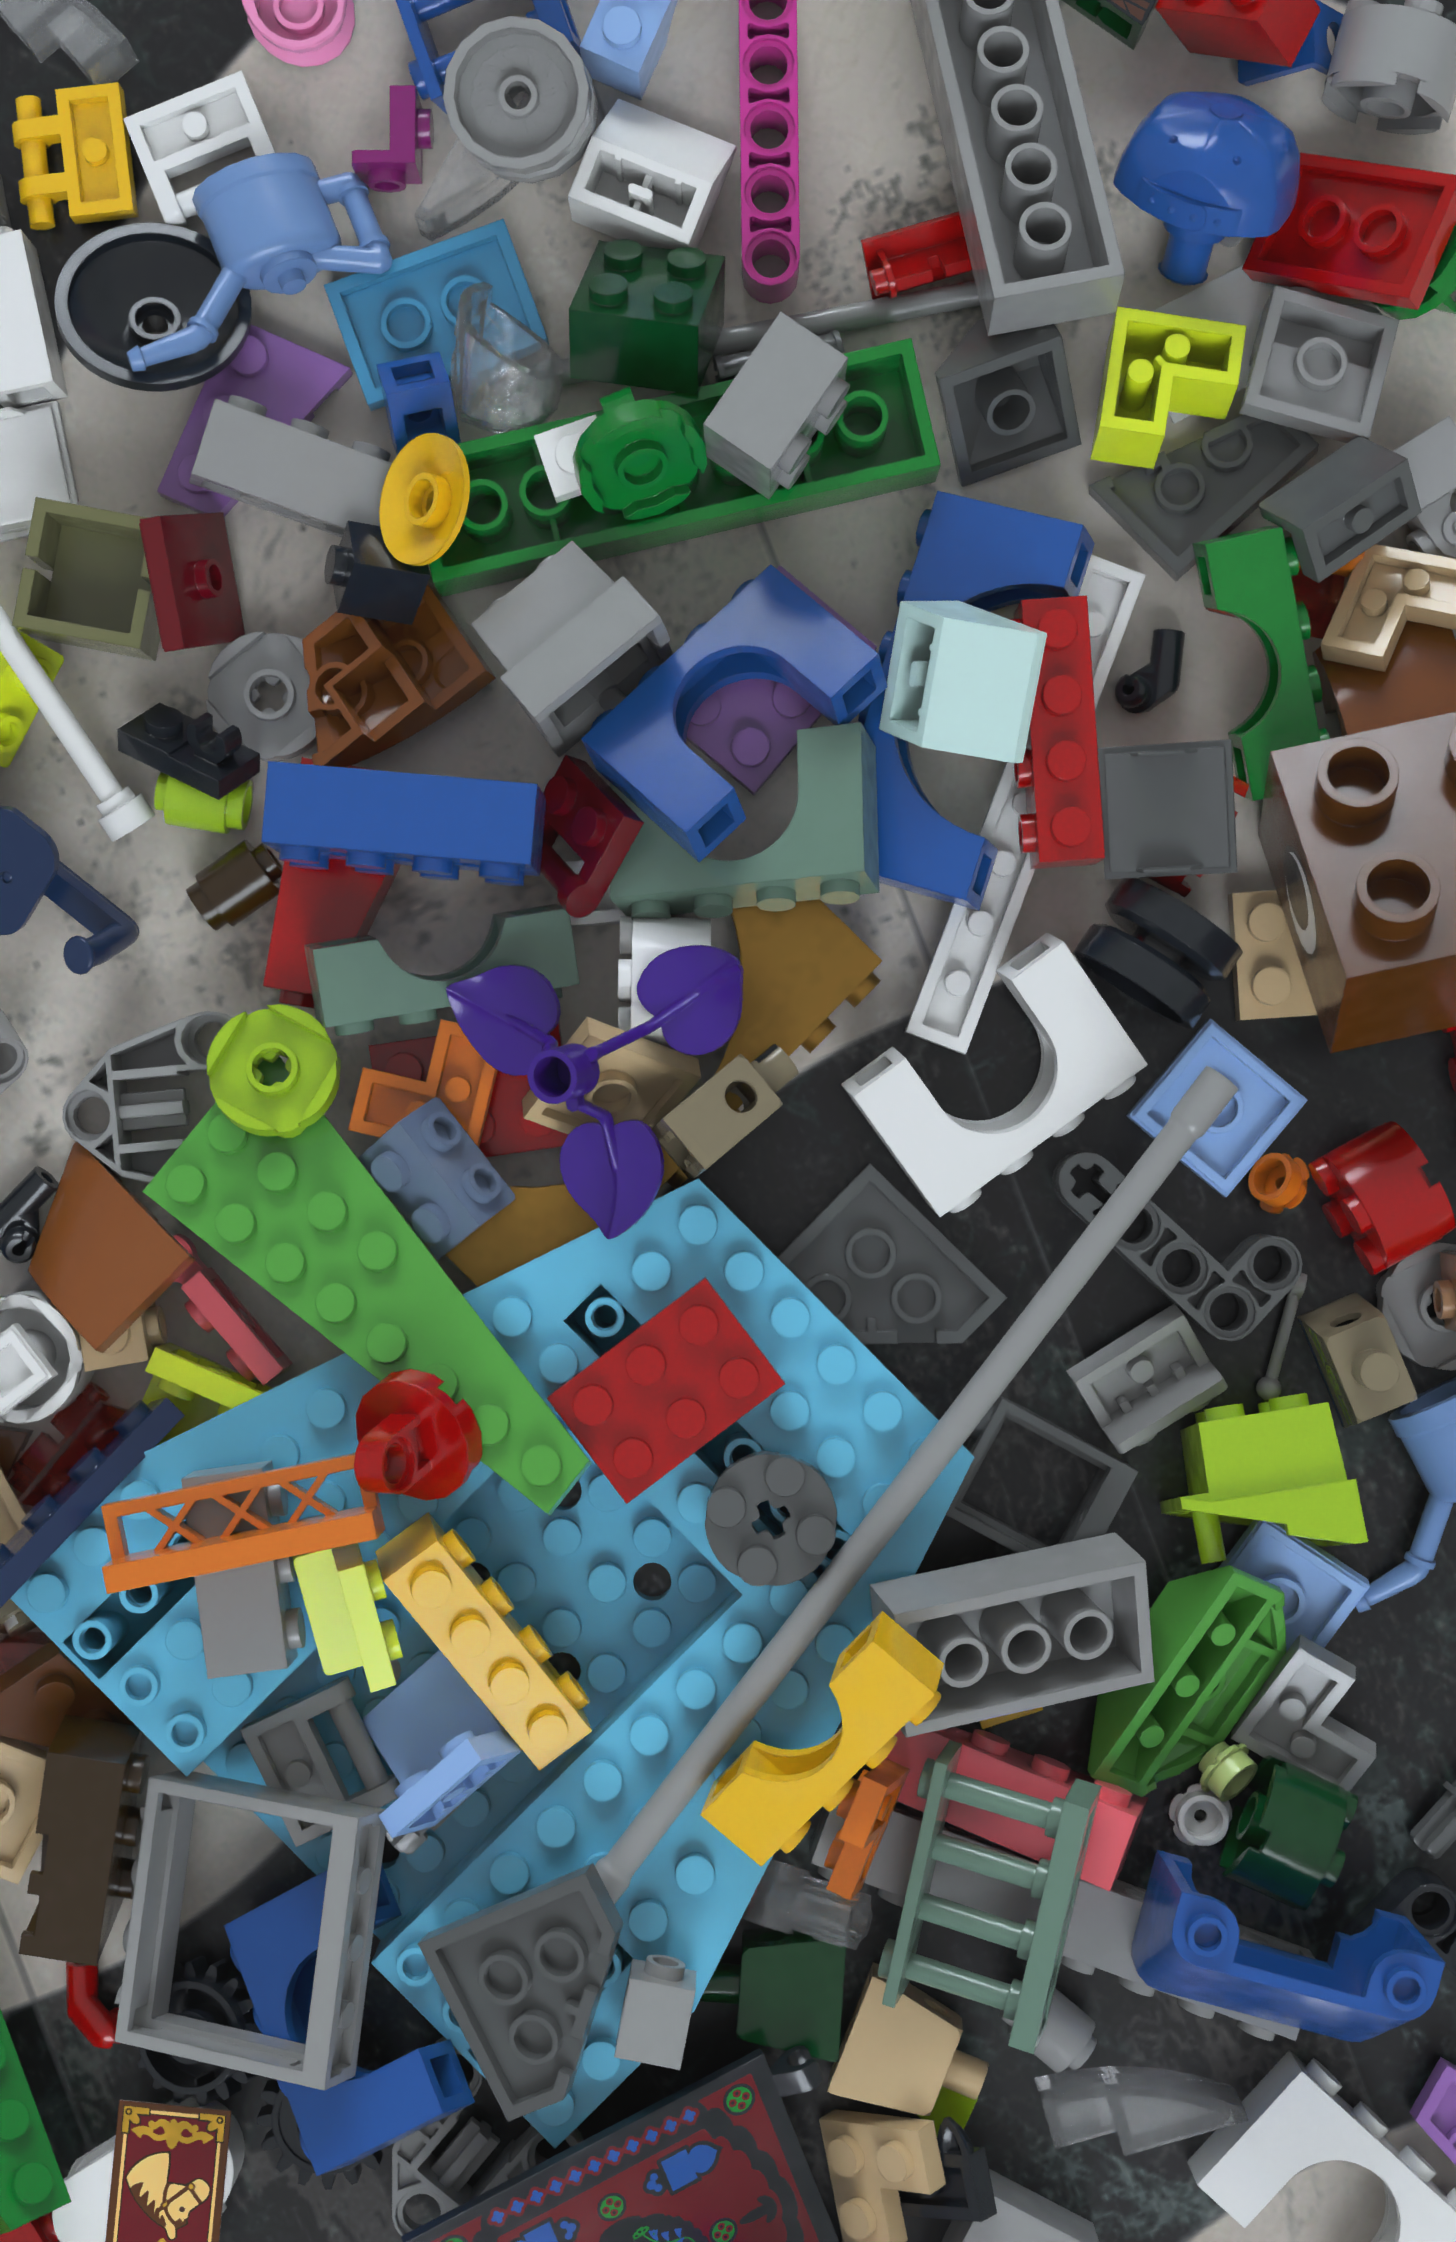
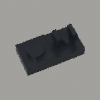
(189, 749)

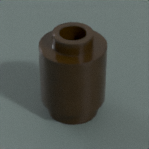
(236, 884)

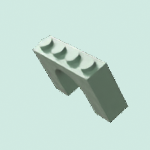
(821, 855)

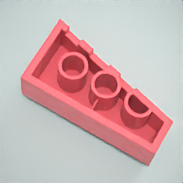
(995, 1762)

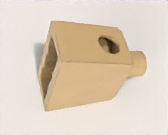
(903, 2052)

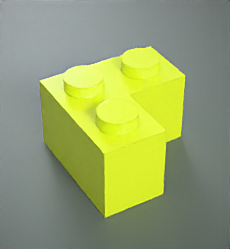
(1159, 367)

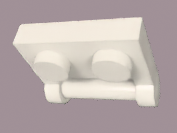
(193, 133)

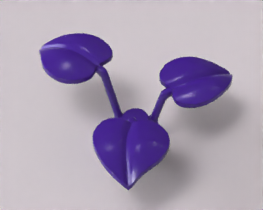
(508, 1021)

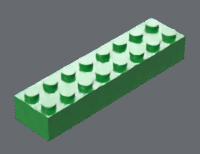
(514, 522)

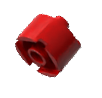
(1382, 1196)

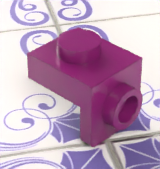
(409, 133)

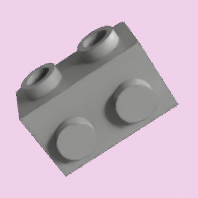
(1147, 1380)

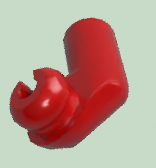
(85, 2007)

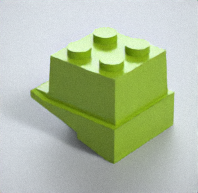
(1267, 1469)

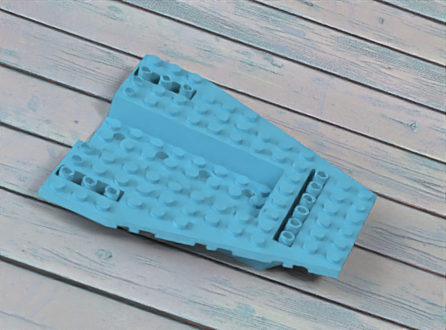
(645, 1661)

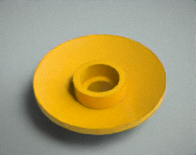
(424, 499)

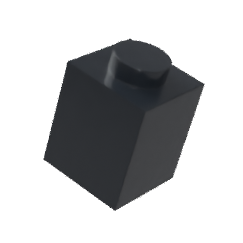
(370, 579)

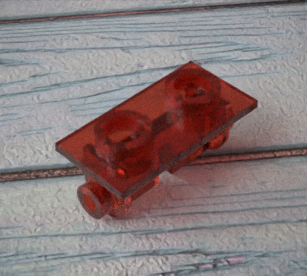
(84, 1426)

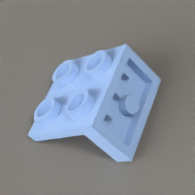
(436, 1744)

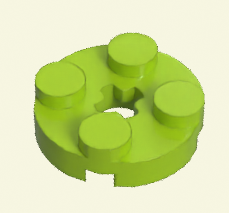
(264, 1035)

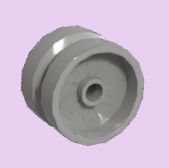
(495, 67)

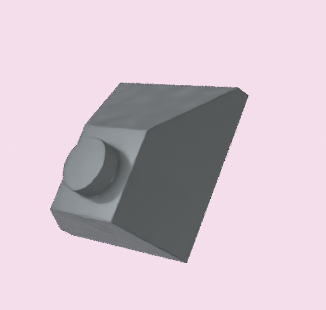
(1006, 400)

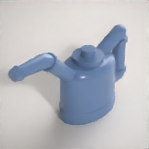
(271, 235)
(1429, 1437)

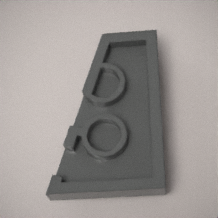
(1203, 487)

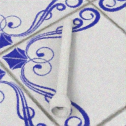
(119, 806)

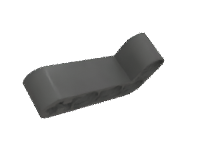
(1207, 1276)

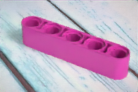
(765, 169)

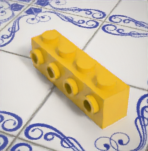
(483, 1641)

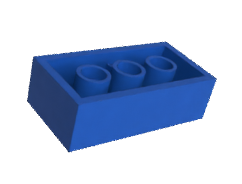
(404, 820)

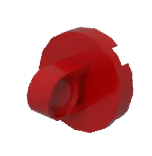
(414, 1438)

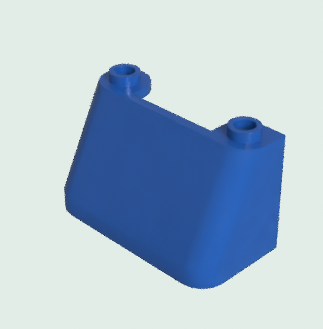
(1194, 1951)

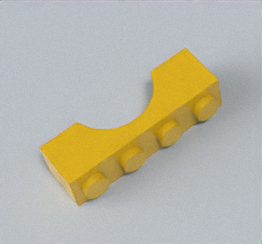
(773, 1791)

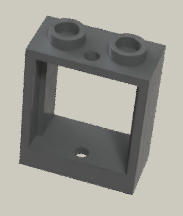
(1096, 1506)

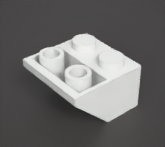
(649, 179)

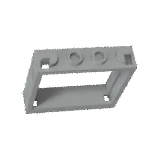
(342, 1946)

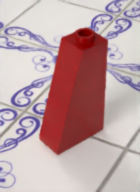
(317, 909)

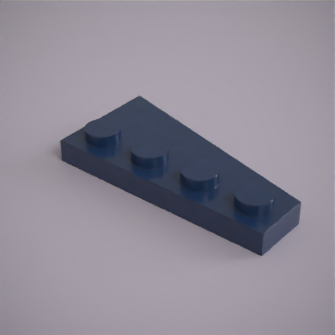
(91, 1482)

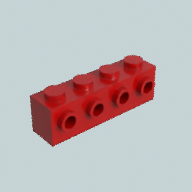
(1061, 748)

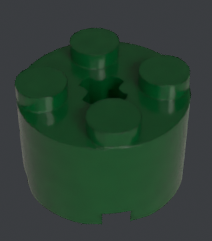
(1287, 1834)

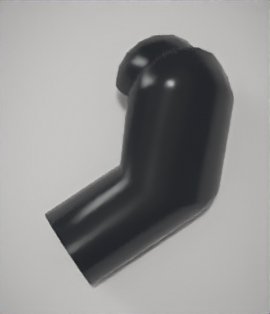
(1157, 679)

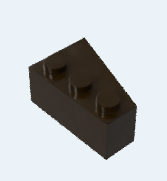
(87, 1838)

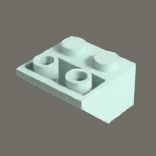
(962, 680)

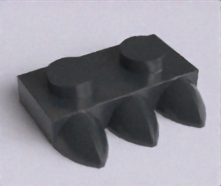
(967, 2178)

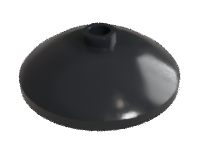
(141, 283)

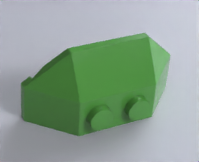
(1212, 1653)

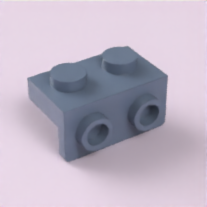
(437, 1177)

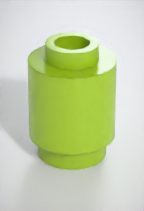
(196, 810)

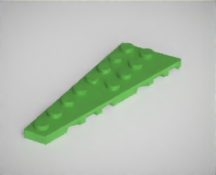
(349, 1264)

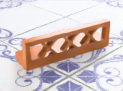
(240, 1548)

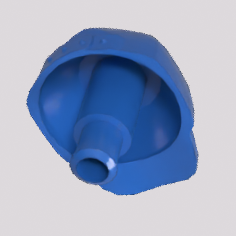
(1210, 173)

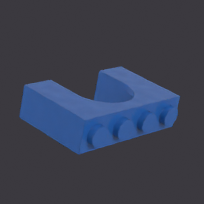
(761, 634)
(375, 2108)

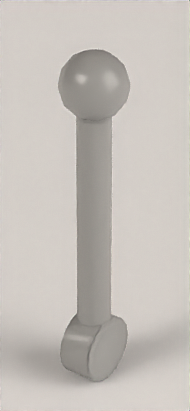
(1269, 1386)

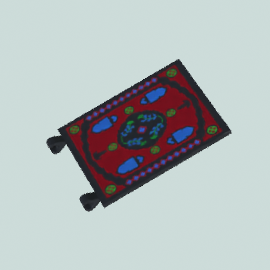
(685, 2169)

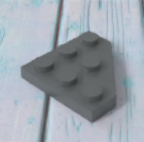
(889, 1269)
(529, 1984)

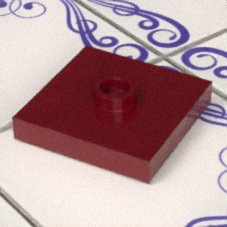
(192, 580)

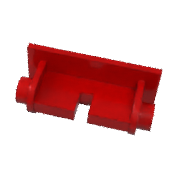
(915, 255)

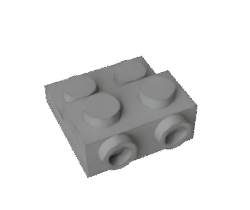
(1318, 364)

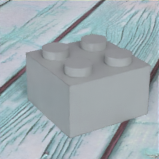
(776, 406)

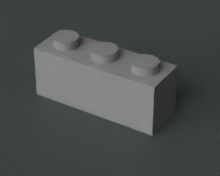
(289, 467)
(245, 1608)

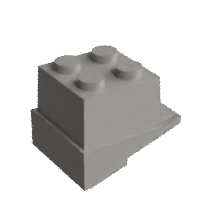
(572, 643)

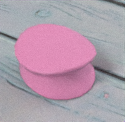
(302, 30)

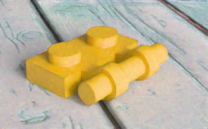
(94, 152)

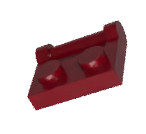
(593, 825)

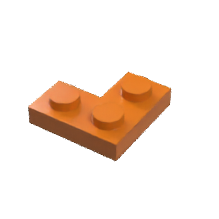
(454, 1075)
(867, 1814)

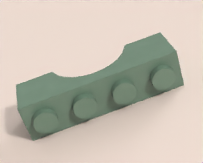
(360, 983)

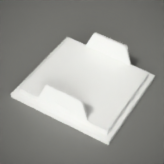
(32, 465)

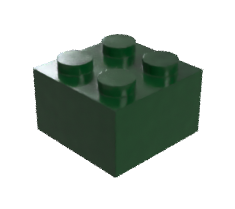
(647, 316)

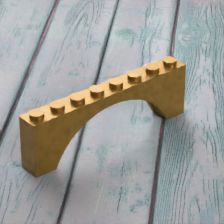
(794, 977)

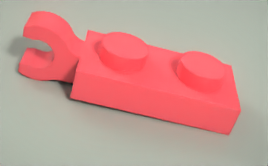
(217, 1307)

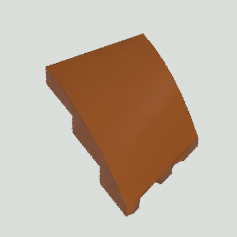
(386, 679)
(1413, 687)
(102, 1252)

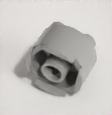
(1394, 66)

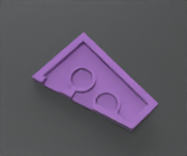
(269, 372)

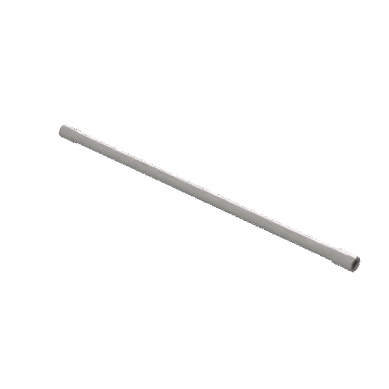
(1187, 1123)

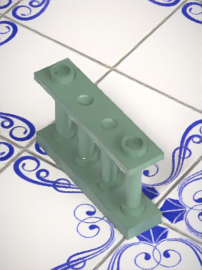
(1050, 1881)

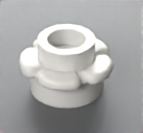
(1203, 1832)

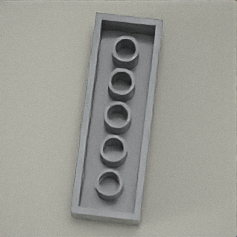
(1020, 161)

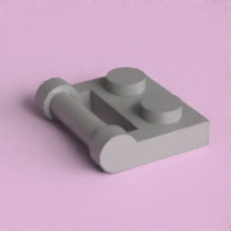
(296, 1758)

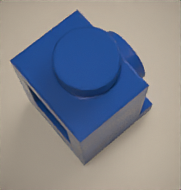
(418, 398)

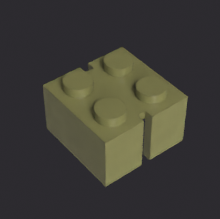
(97, 585)

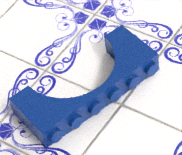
(990, 561)

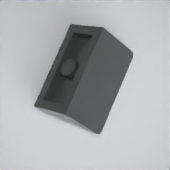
(1344, 505)

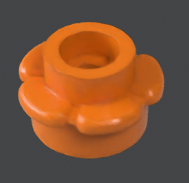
(1278, 1182)

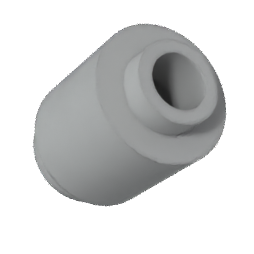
(1066, 2037)

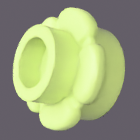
(1226, 1770)

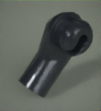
(21, 1215)

